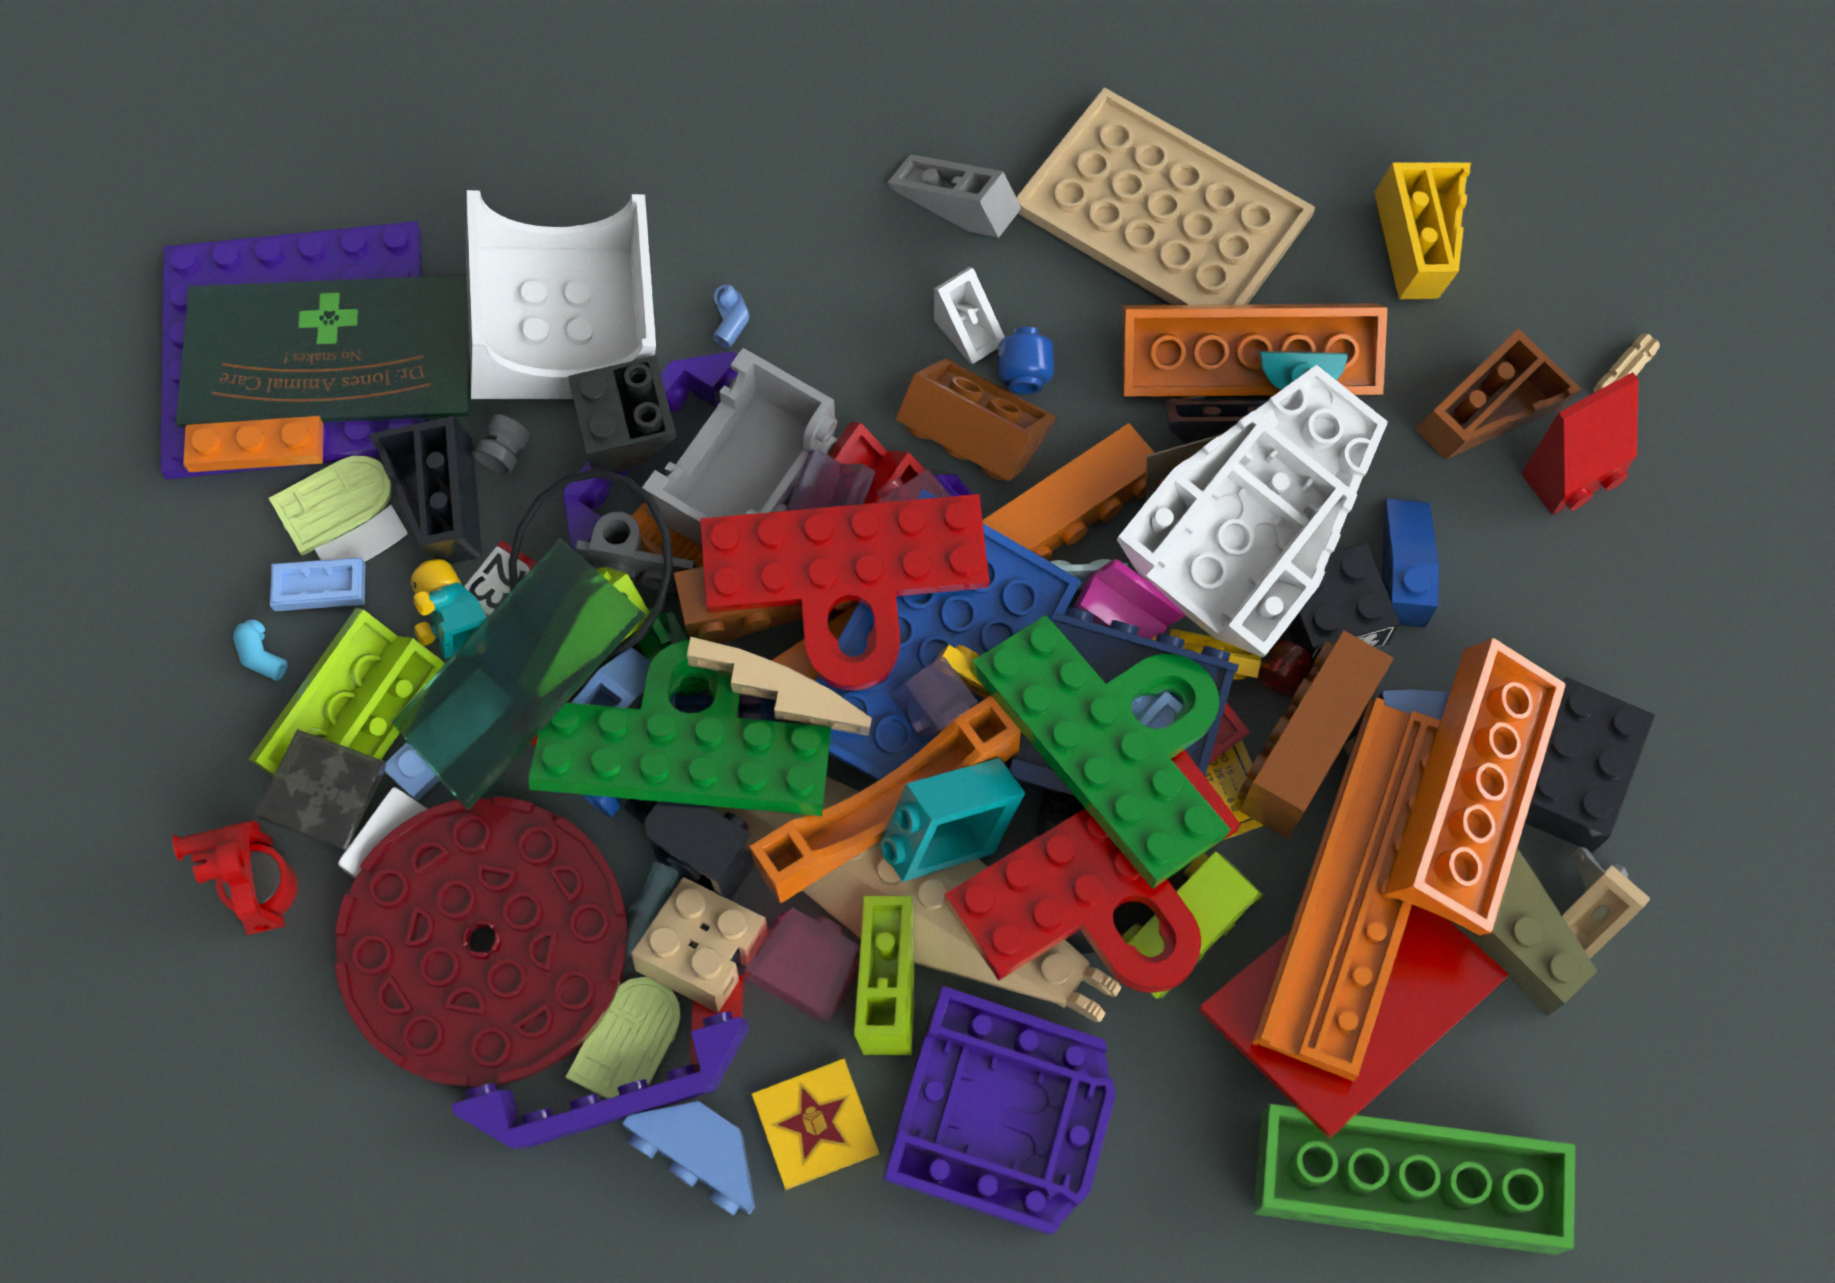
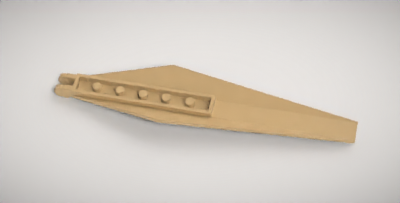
(937, 934)

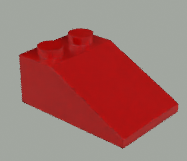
(1587, 447)

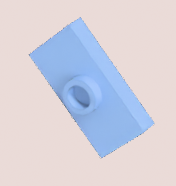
(317, 584)

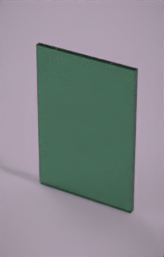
(516, 671)

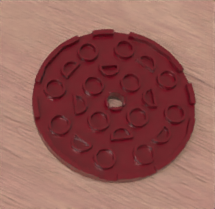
(495, 1012)

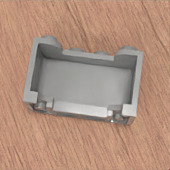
(746, 450)

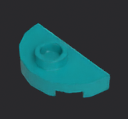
(1287, 366)

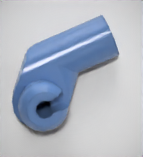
(733, 313)

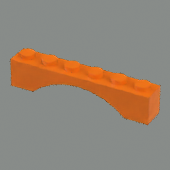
(819, 844)

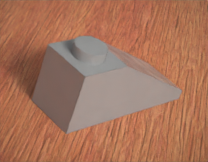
(961, 193)

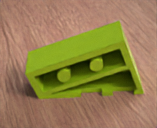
(1216, 898)

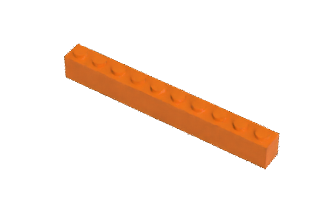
(1051, 511)

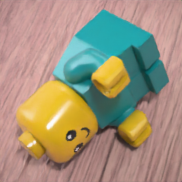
(451, 607)

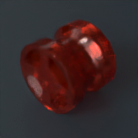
(1285, 667)

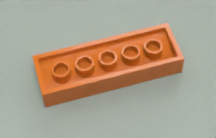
(1217, 346)
(1477, 787)

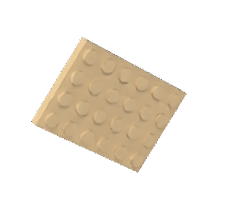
(1162, 207)

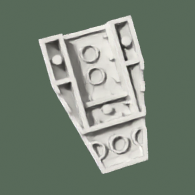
(1257, 512)

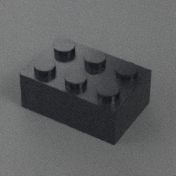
(1587, 765)

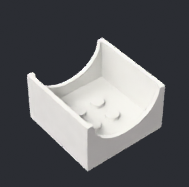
(554, 300)

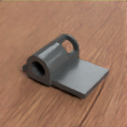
(620, 546)

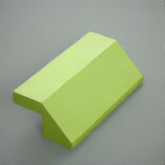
(353, 692)

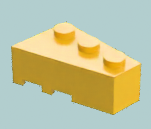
(1422, 224)

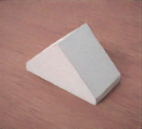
(967, 316)

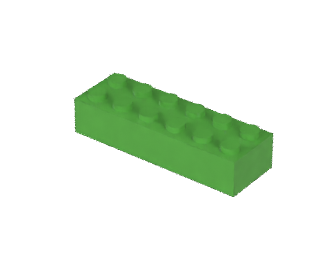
(1418, 1181)

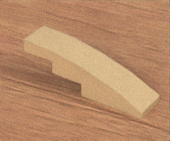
(795, 695)

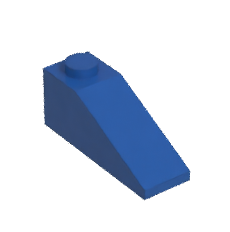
(1410, 561)

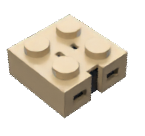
(699, 944)

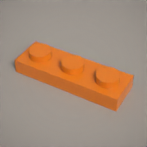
(253, 444)

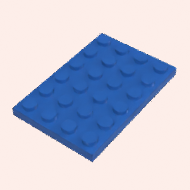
(1019, 593)

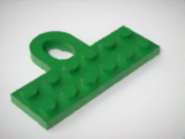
(1100, 748)
(681, 755)

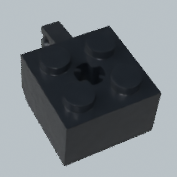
(697, 842)

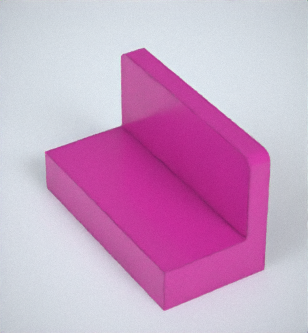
(1127, 597)

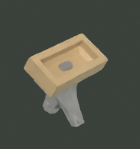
(1604, 906)

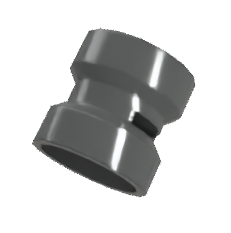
(501, 444)

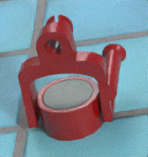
(246, 870)

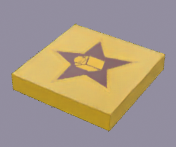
(815, 1124)

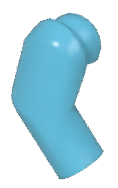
(251, 653)

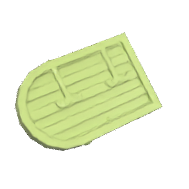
(333, 501)
(629, 1038)

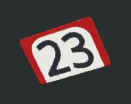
(491, 580)

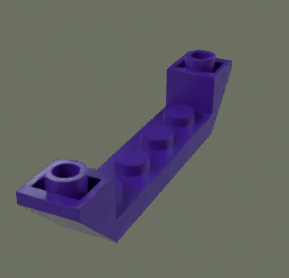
(700, 376)
(498, 1115)

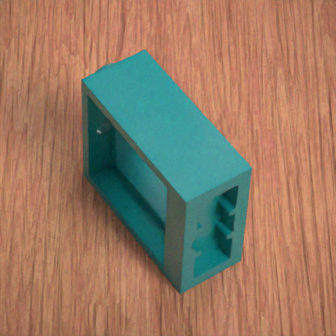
(950, 819)

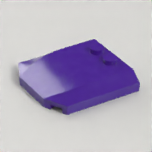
(1002, 1113)

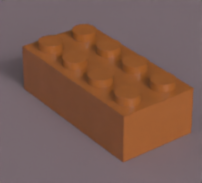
(1312, 732)

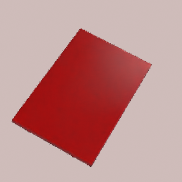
(1430, 989)

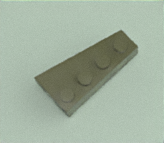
(1535, 942)

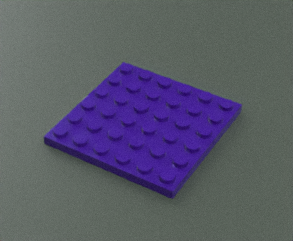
(297, 257)

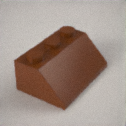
(974, 418)

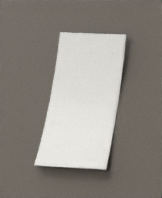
(366, 539)

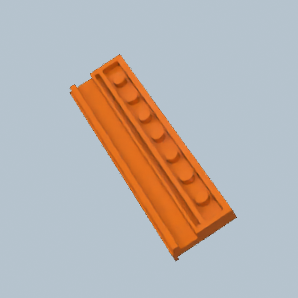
(1344, 923)

